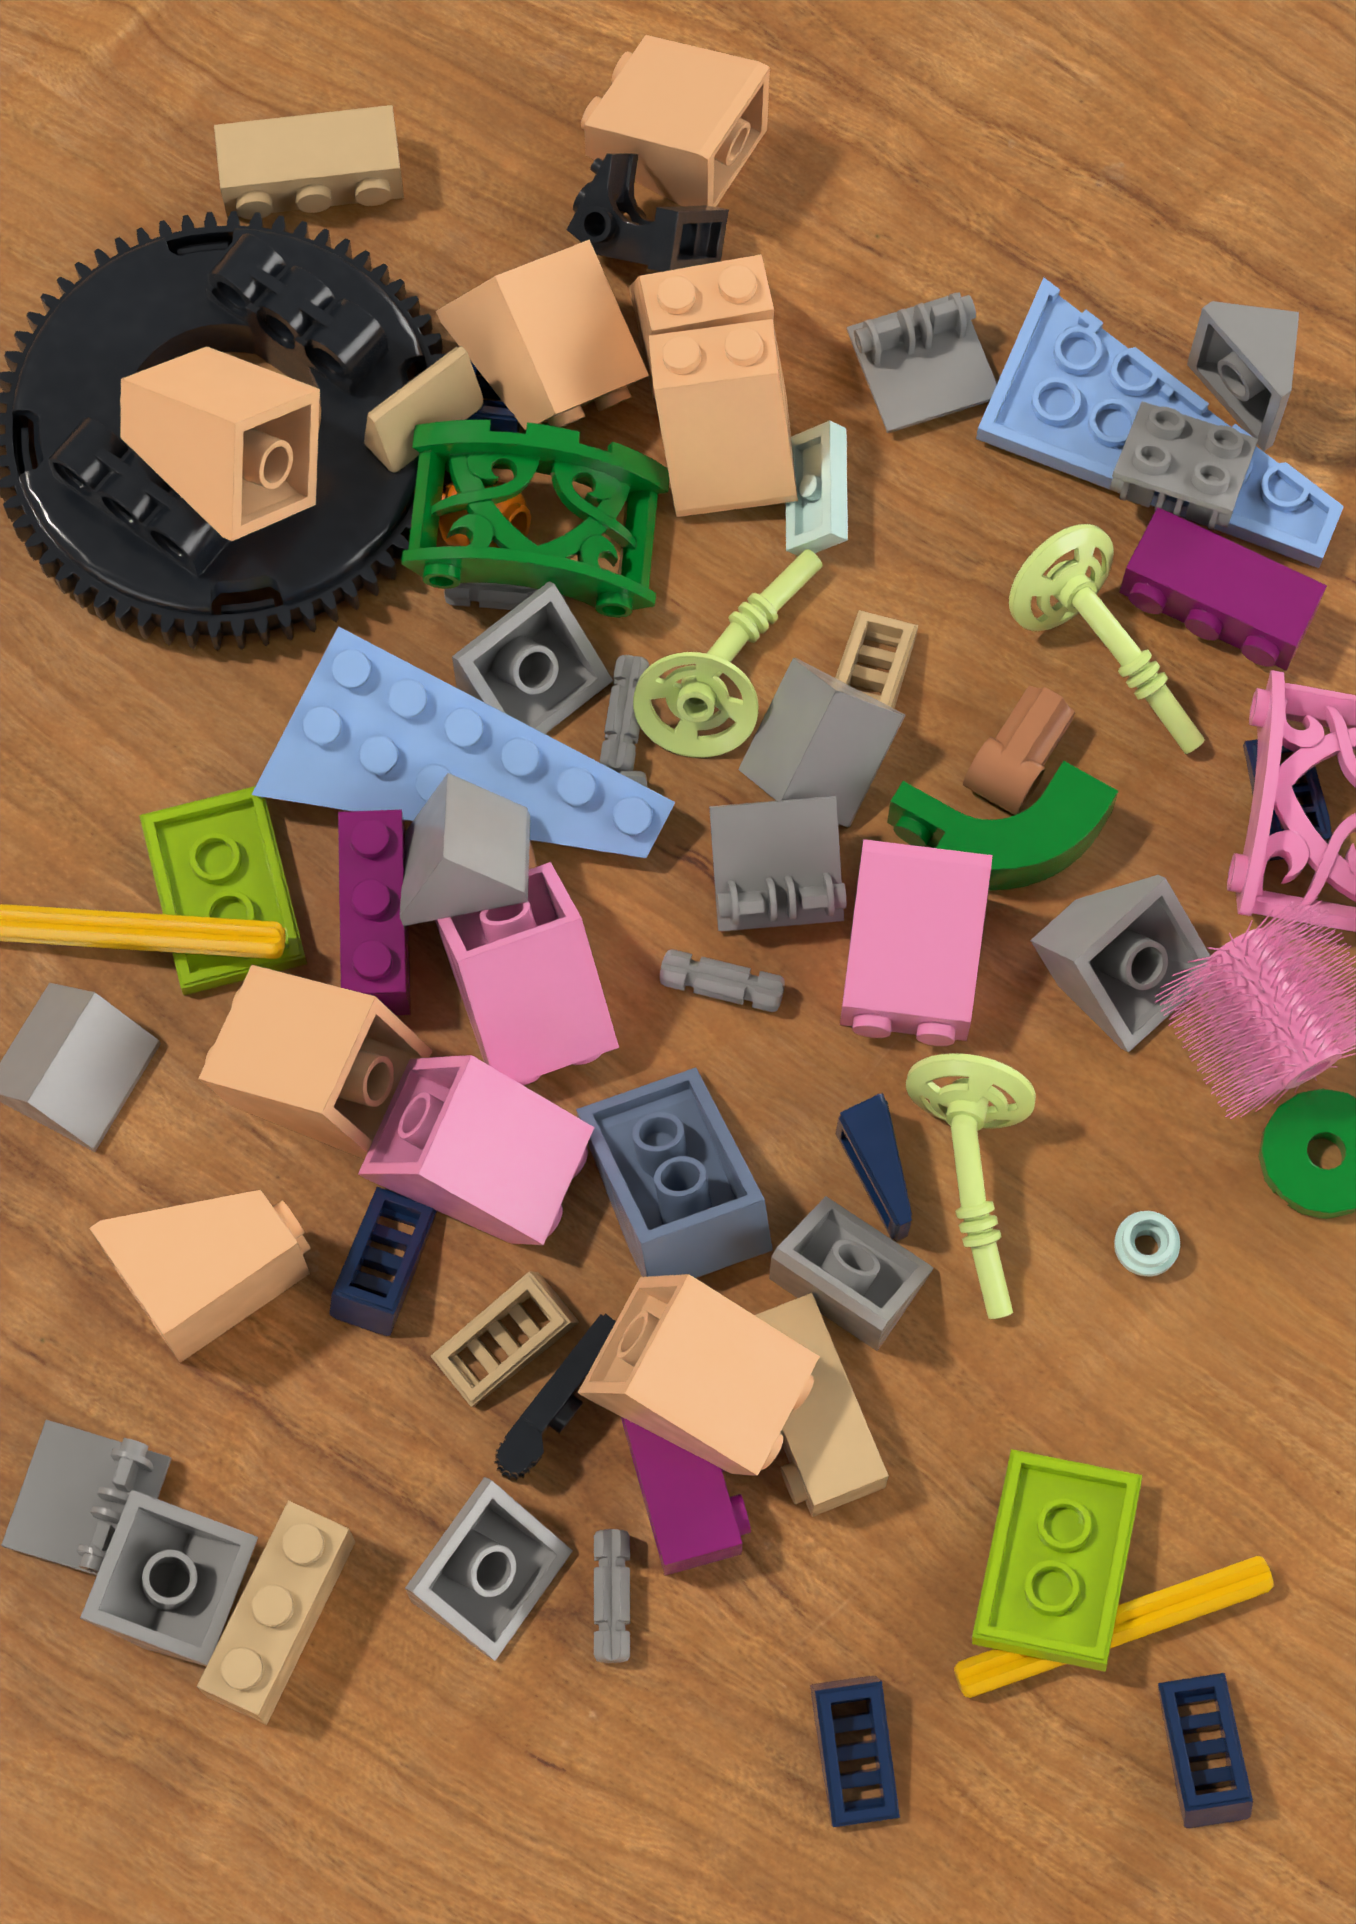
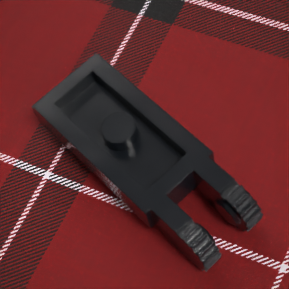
(552, 1406)

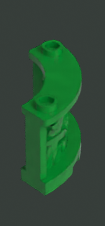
(615, 476)

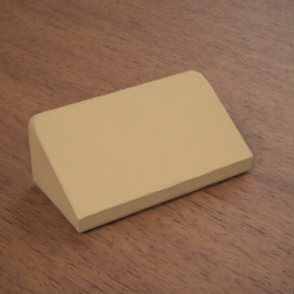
(438, 394)

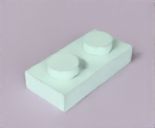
(821, 511)

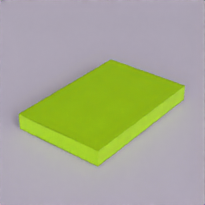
(221, 863)
(1057, 1560)

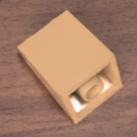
(686, 116)
(699, 299)
(548, 337)
(723, 417)
(226, 437)
(311, 1058)
(205, 1263)
(701, 1373)

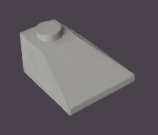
(1119, 951)

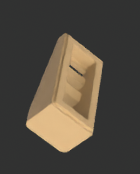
(883, 631)
(510, 1302)

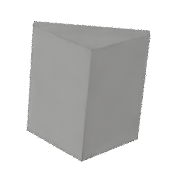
(1247, 363)
(533, 663)
(820, 741)
(464, 854)
(75, 1064)
(851, 1270)
(488, 1570)
(168, 1579)

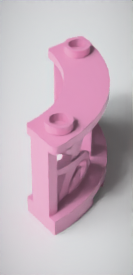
(1273, 790)

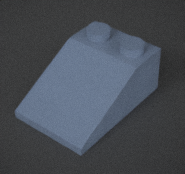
(676, 1178)

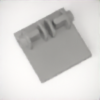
(923, 361)
(1184, 461)
(777, 863)
(78, 1495)

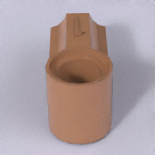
(1014, 761)

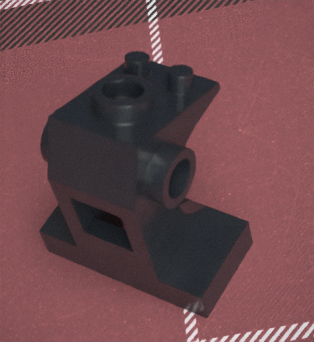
(673, 241)

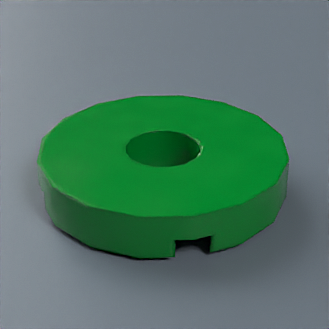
(1285, 1156)

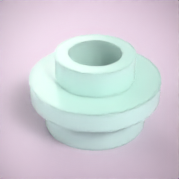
(1152, 1225)

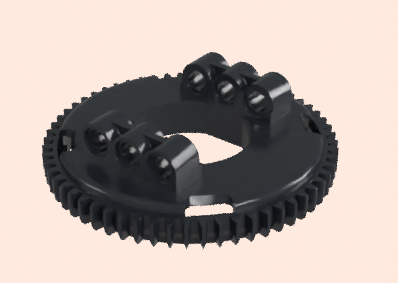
(121, 530)

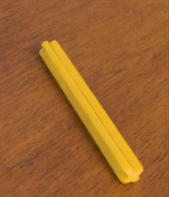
(142, 931)
(1133, 1621)

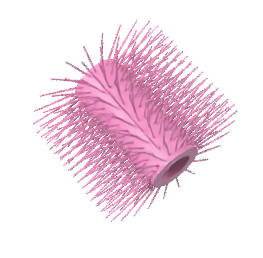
(1273, 1008)

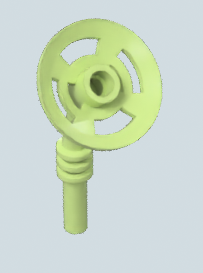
(1078, 594)
(700, 684)
(966, 1114)

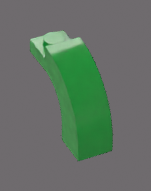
(1023, 846)

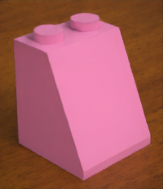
(915, 942)
(530, 982)
(478, 1148)

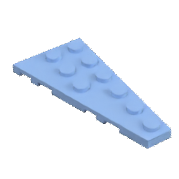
(1073, 402)
(389, 733)

